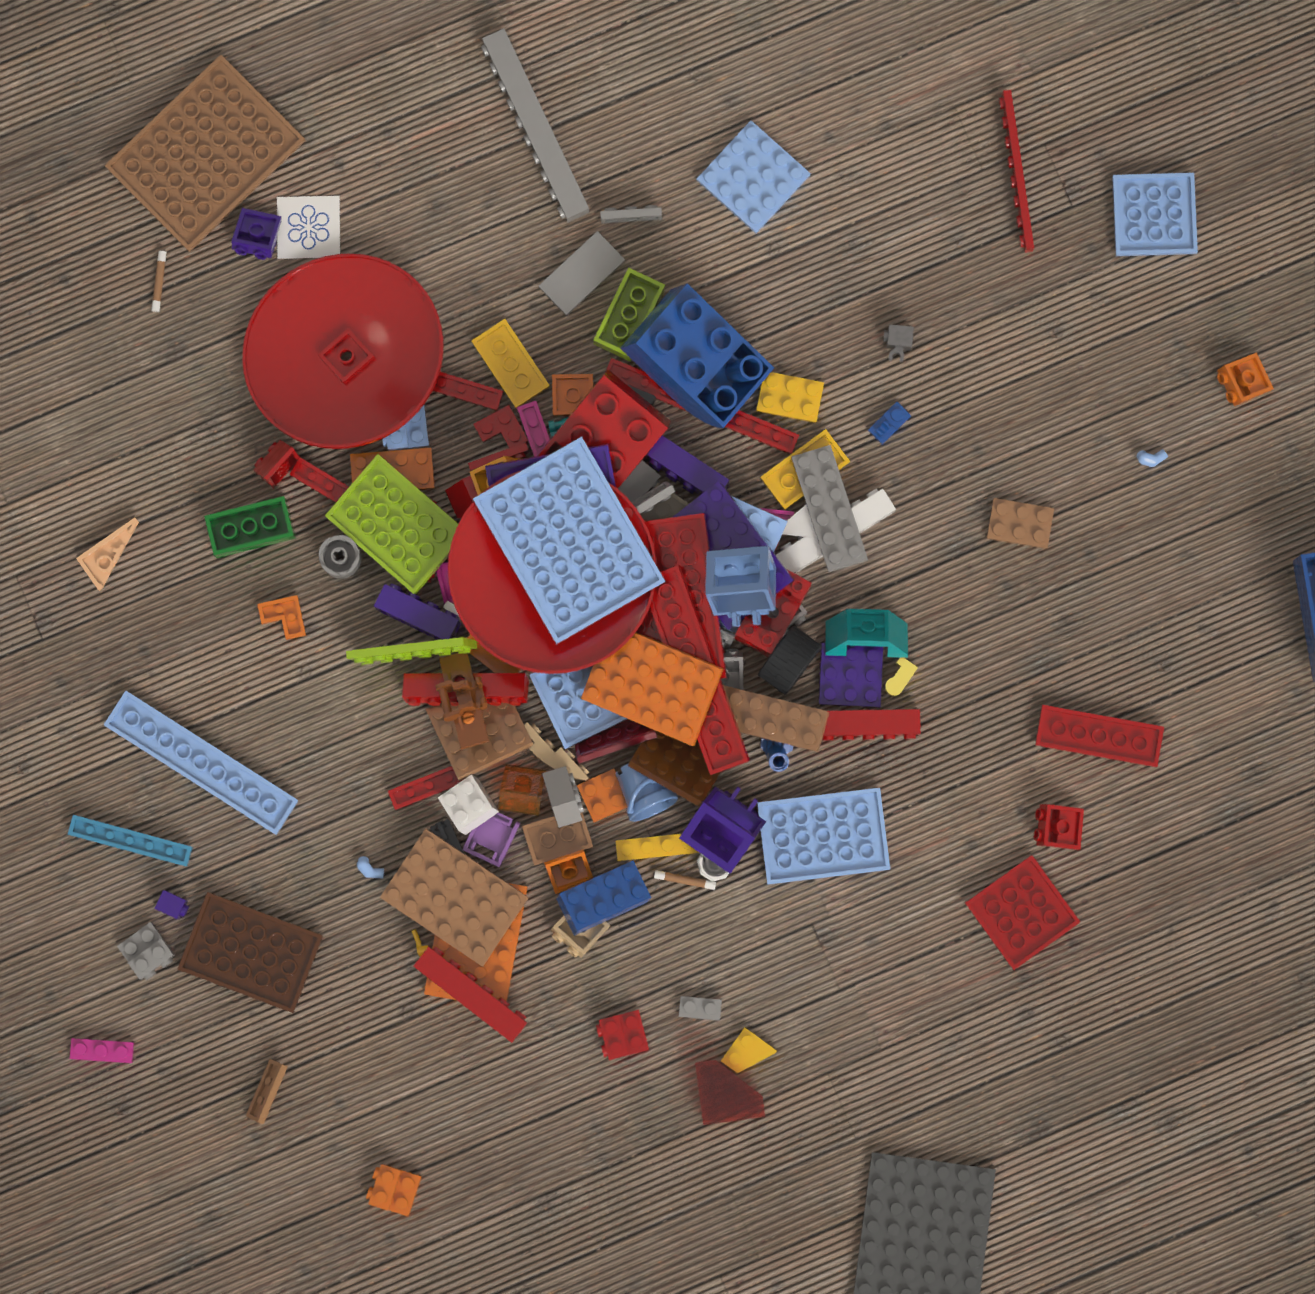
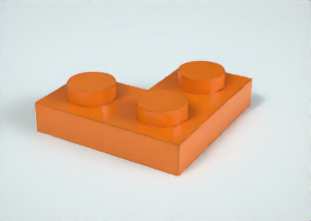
(288, 611)

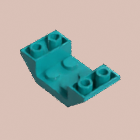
(866, 628)

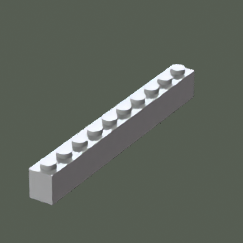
(536, 126)

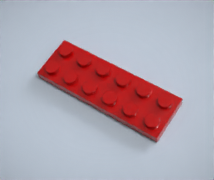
(1099, 736)

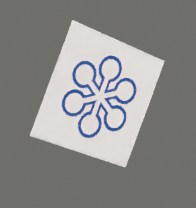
(308, 227)

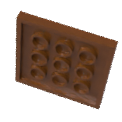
(675, 767)

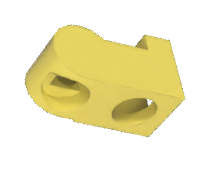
(897, 683)

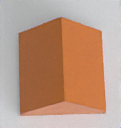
(568, 871)

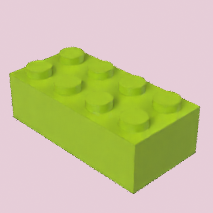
(628, 309)

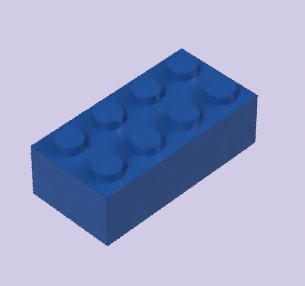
(603, 898)

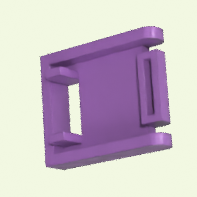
(494, 835)

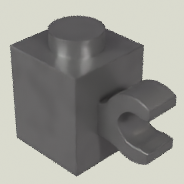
(898, 339)

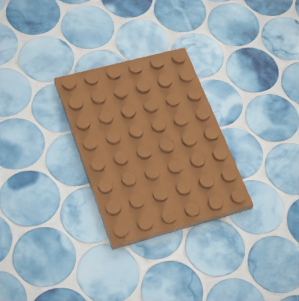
(205, 153)

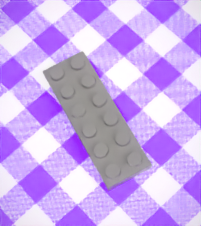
(829, 508)

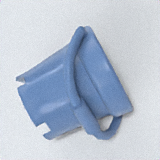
(643, 795)

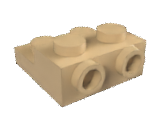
(580, 943)

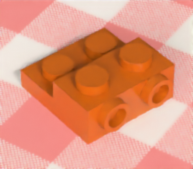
(1244, 379)
(393, 1189)

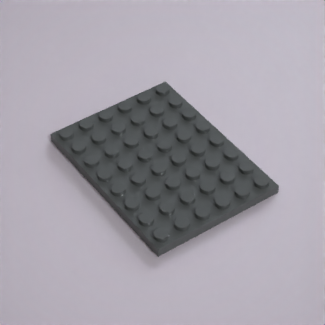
(923, 1227)

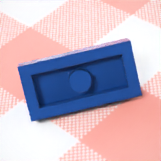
(889, 423)

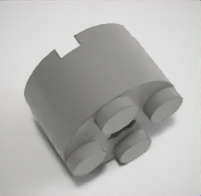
(336, 545)

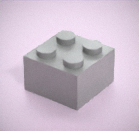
(563, 796)

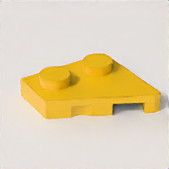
(746, 1051)

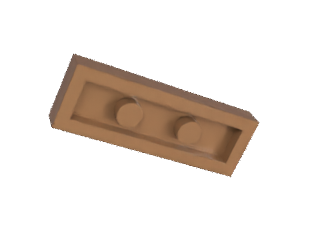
(266, 1091)

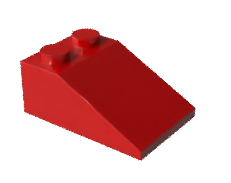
(276, 463)

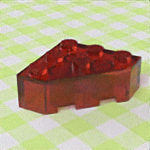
(725, 1095)

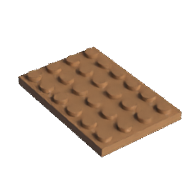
(454, 897)

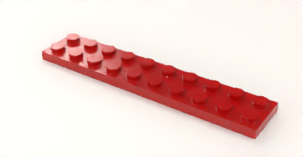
(682, 630)

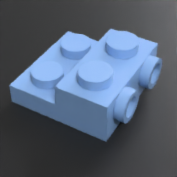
(411, 435)

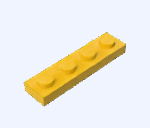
(652, 847)

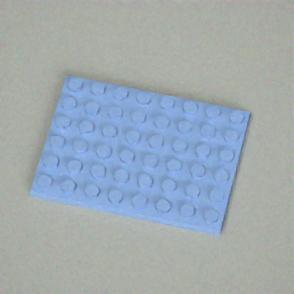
(568, 540)

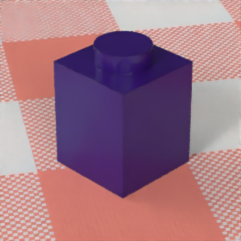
(172, 905)

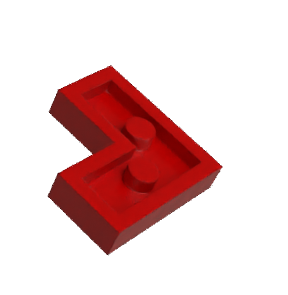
(502, 423)

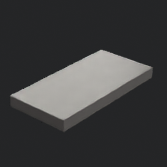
(581, 273)

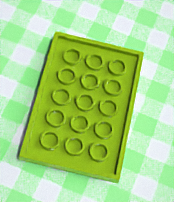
(395, 524)

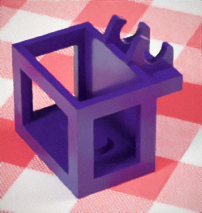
(723, 828)

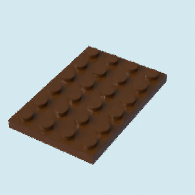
(250, 952)

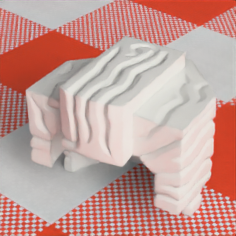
(710, 870)

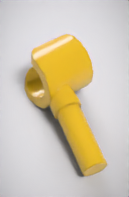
(420, 949)

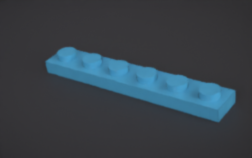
(130, 840)

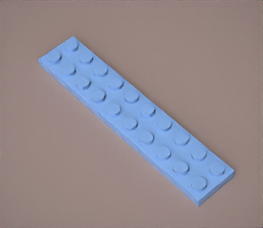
(201, 762)

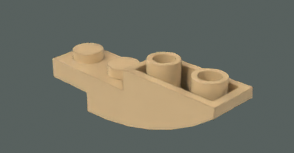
(544, 751)

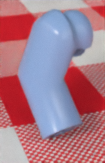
(1149, 459)
(367, 870)

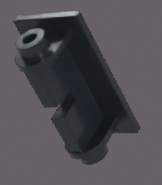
(445, 831)

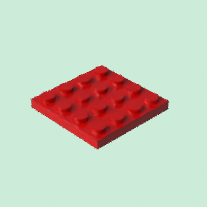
(1022, 912)

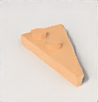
(103, 556)

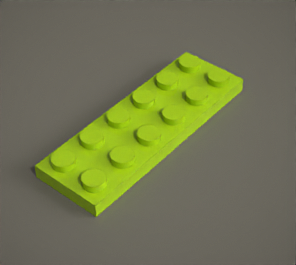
(407, 651)

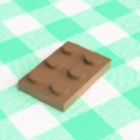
(1020, 523)
(550, 842)

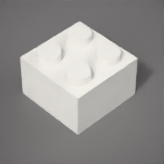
(468, 804)

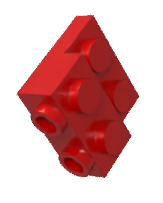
(1059, 826)
(622, 1035)

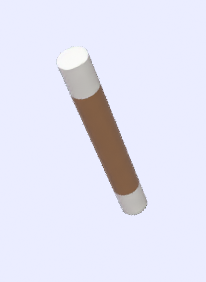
(158, 281)
(685, 880)

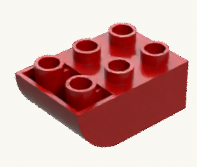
(615, 417)

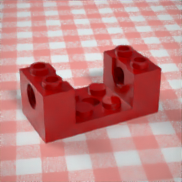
(768, 635)

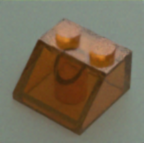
(521, 790)

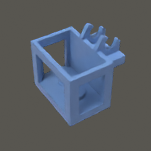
(741, 583)

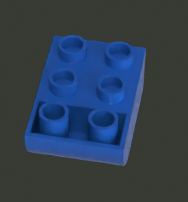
(697, 357)

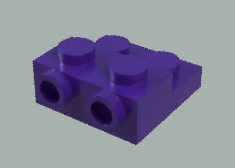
(256, 233)

